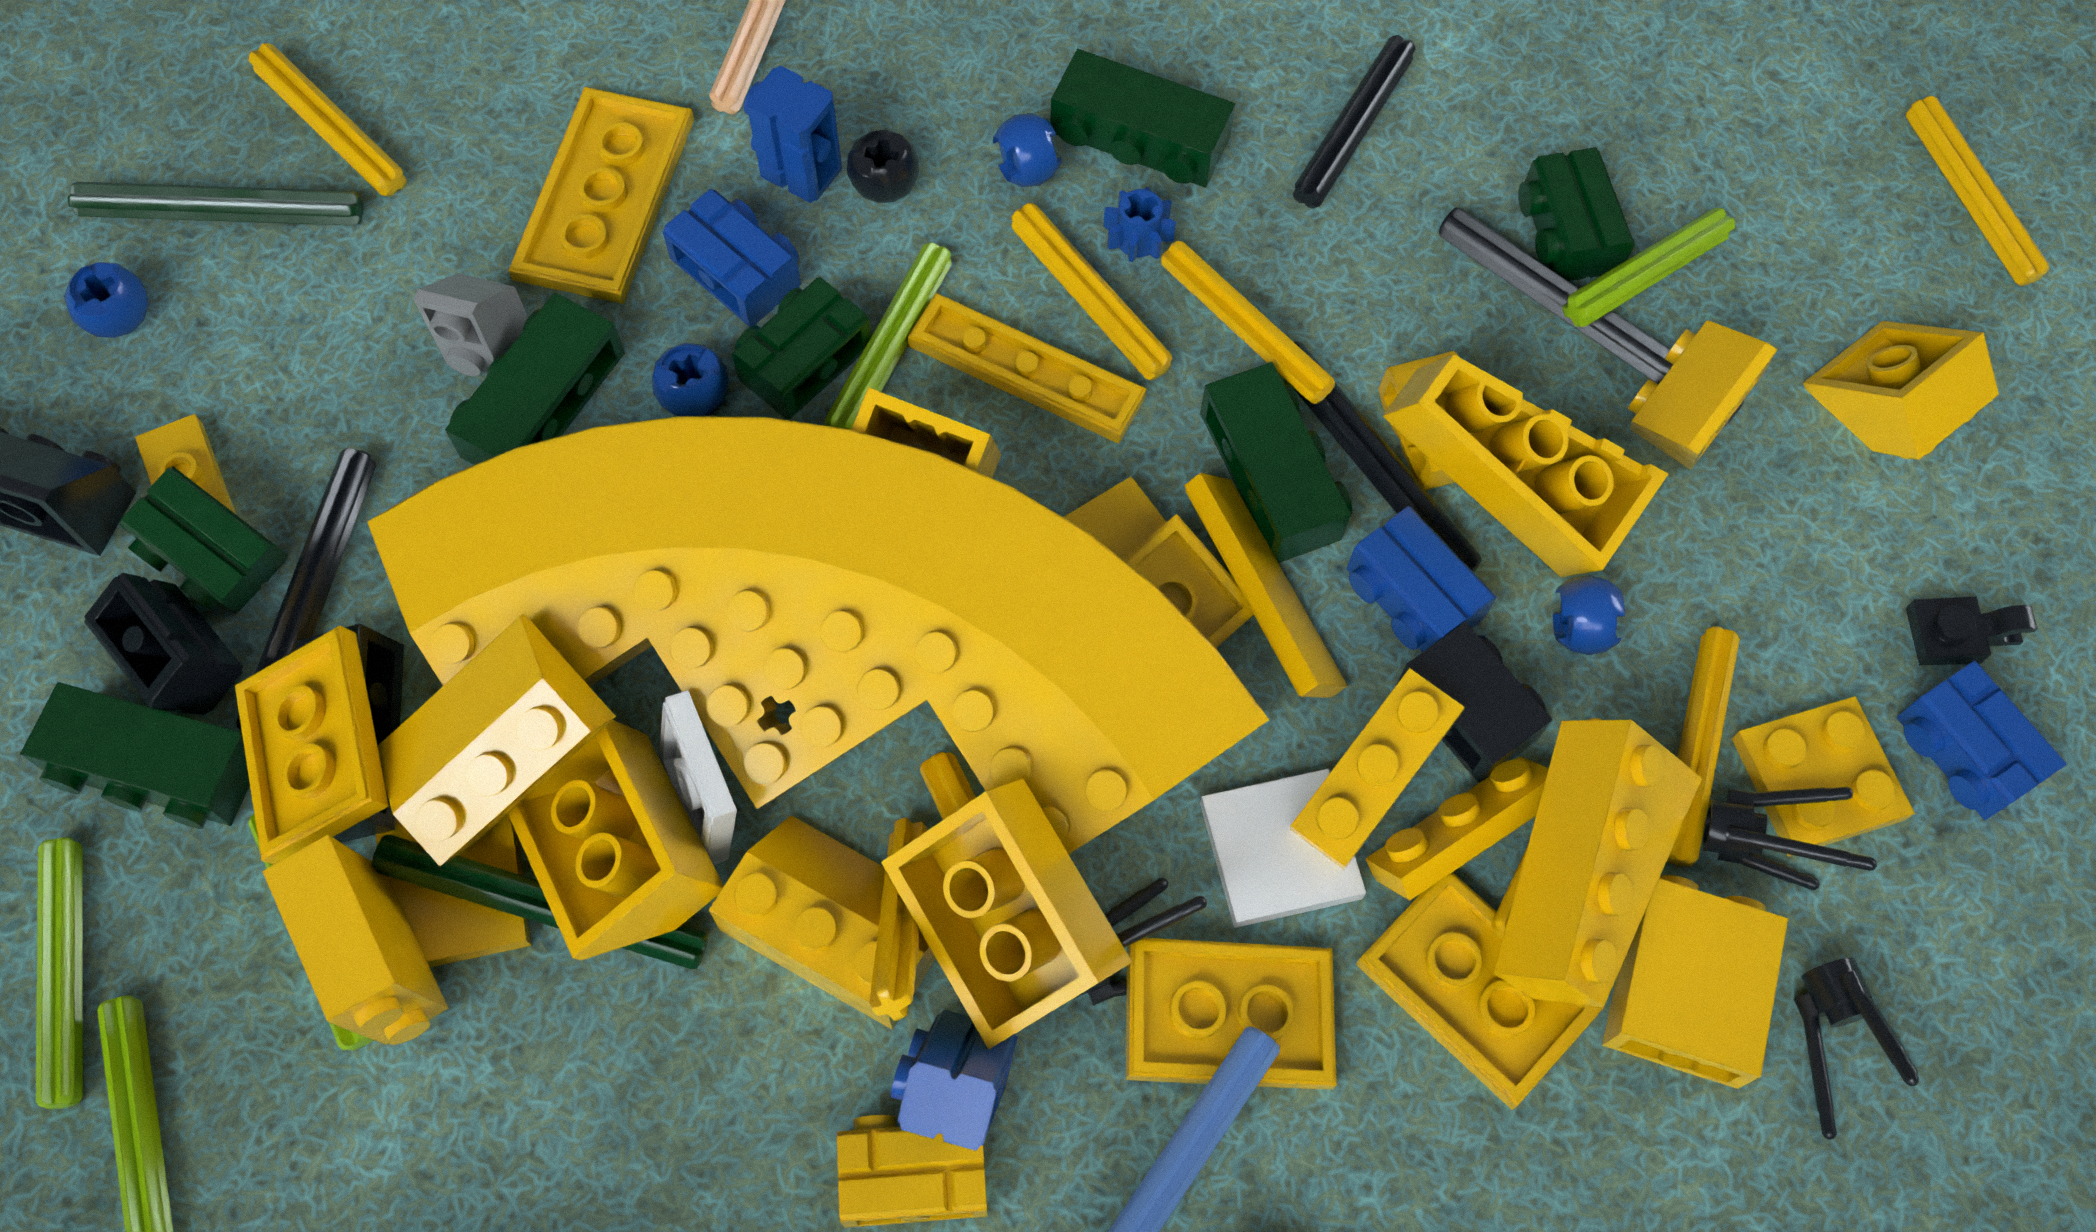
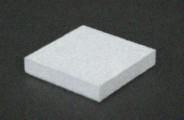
(696, 775)
(1265, 864)

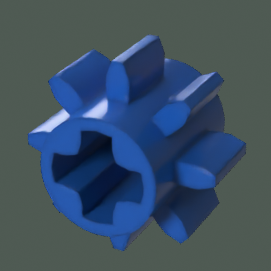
(1139, 223)

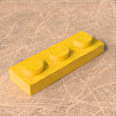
(1376, 768)
(1460, 829)

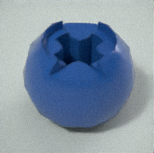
(1027, 150)
(106, 300)
(682, 365)
(1588, 615)

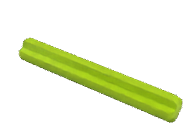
(1648, 267)
(891, 333)
(59, 974)
(134, 1116)

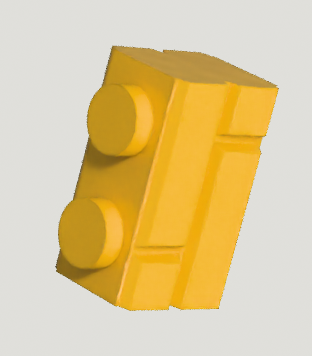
(905, 1176)

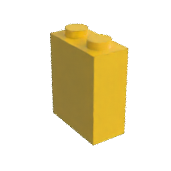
(920, 428)
(355, 942)
(1699, 984)

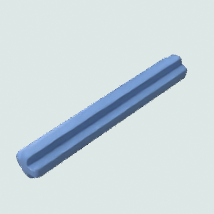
(1199, 1133)

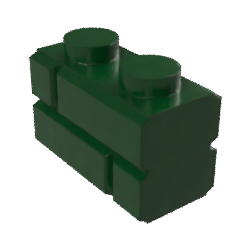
(1575, 214)
(801, 347)
(201, 540)

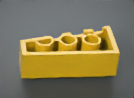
(1525, 465)
(1592, 859)

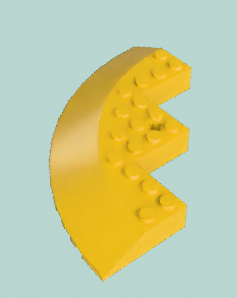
(831, 580)

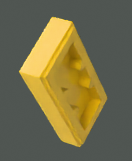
(188, 450)

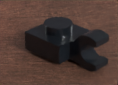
(1957, 633)

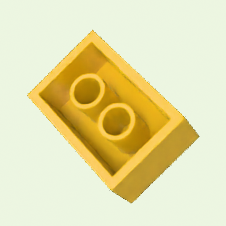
(1005, 911)

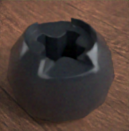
(878, 150)

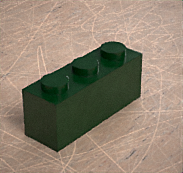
(1141, 118)
(538, 382)
(1275, 461)
(139, 756)

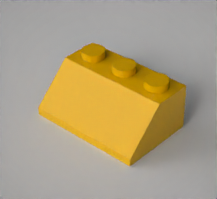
(487, 740)
(614, 846)
(811, 911)

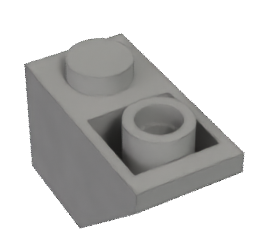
(471, 320)

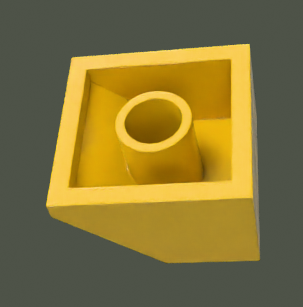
(1907, 386)
(1700, 391)

